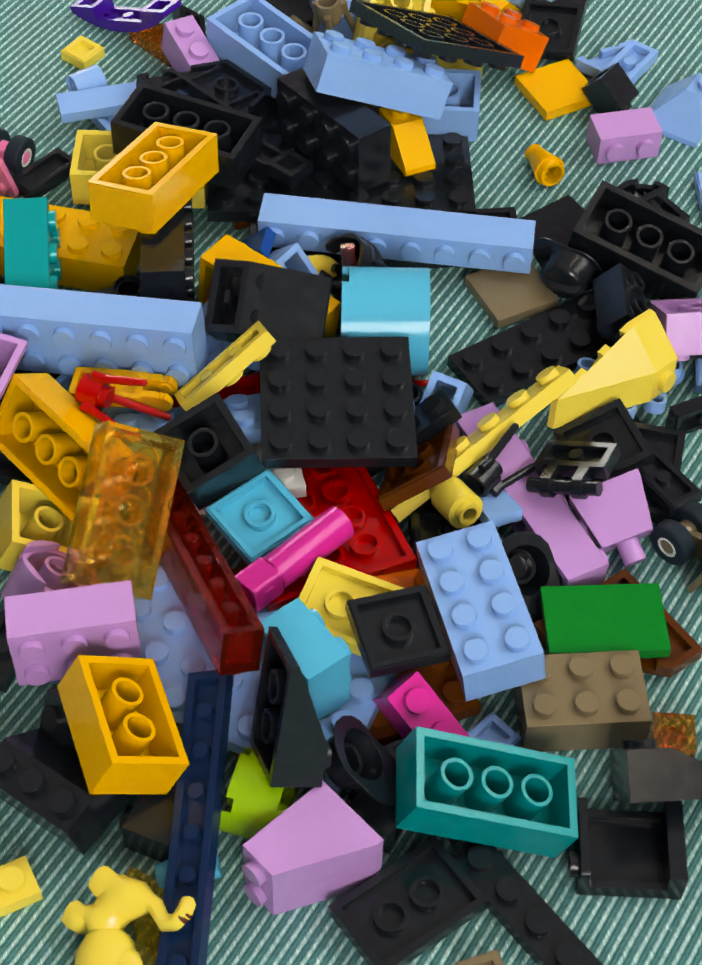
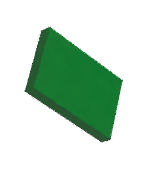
(605, 619)

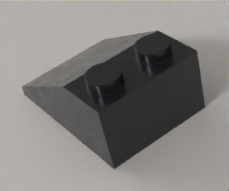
(285, 723)
(653, 773)

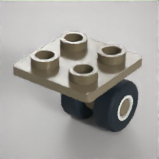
(681, 538)

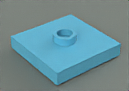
(258, 516)

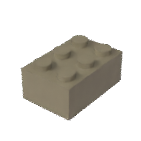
(584, 702)

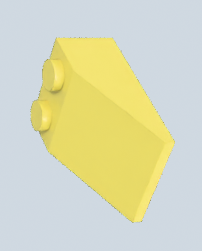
(29, 517)

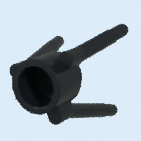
(485, 474)

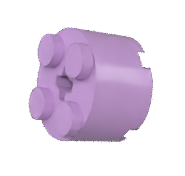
(37, 570)

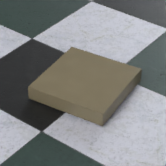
(510, 295)

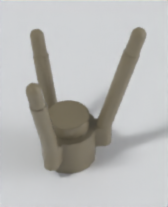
(330, 13)

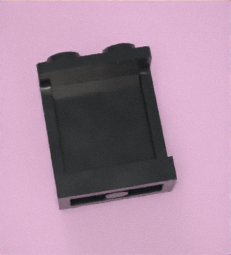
(630, 852)

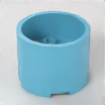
(388, 305)

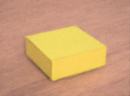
(82, 53)

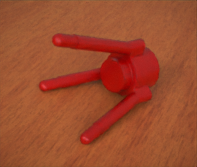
(96, 393)

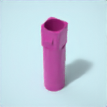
(270, 575)

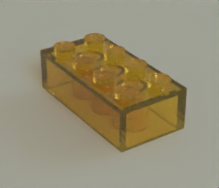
(123, 508)

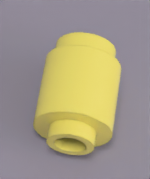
(456, 502)

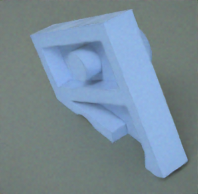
(631, 55)

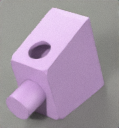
(617, 516)

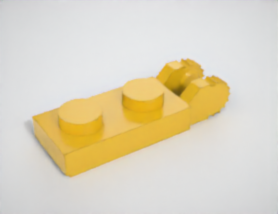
(158, 385)

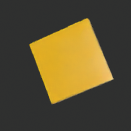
(554, 89)

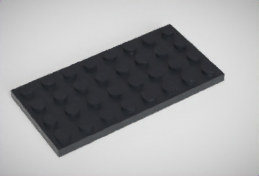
(439, 189)

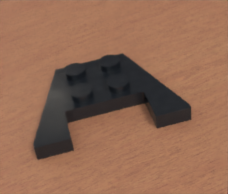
(217, 83)

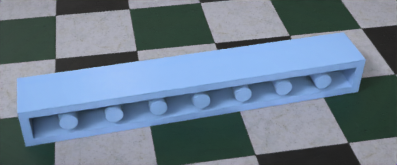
(402, 232)

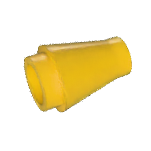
(545, 166)

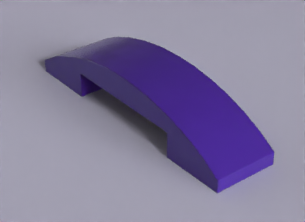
(124, 19)

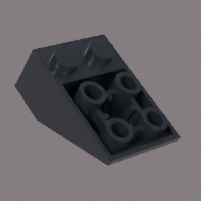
(280, 298)

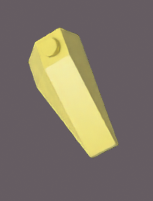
(632, 369)

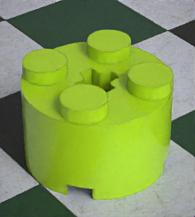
(252, 799)

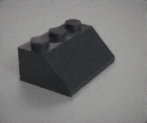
(51, 790)

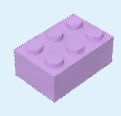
(58, 625)

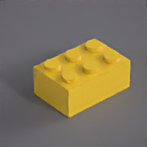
(122, 725)

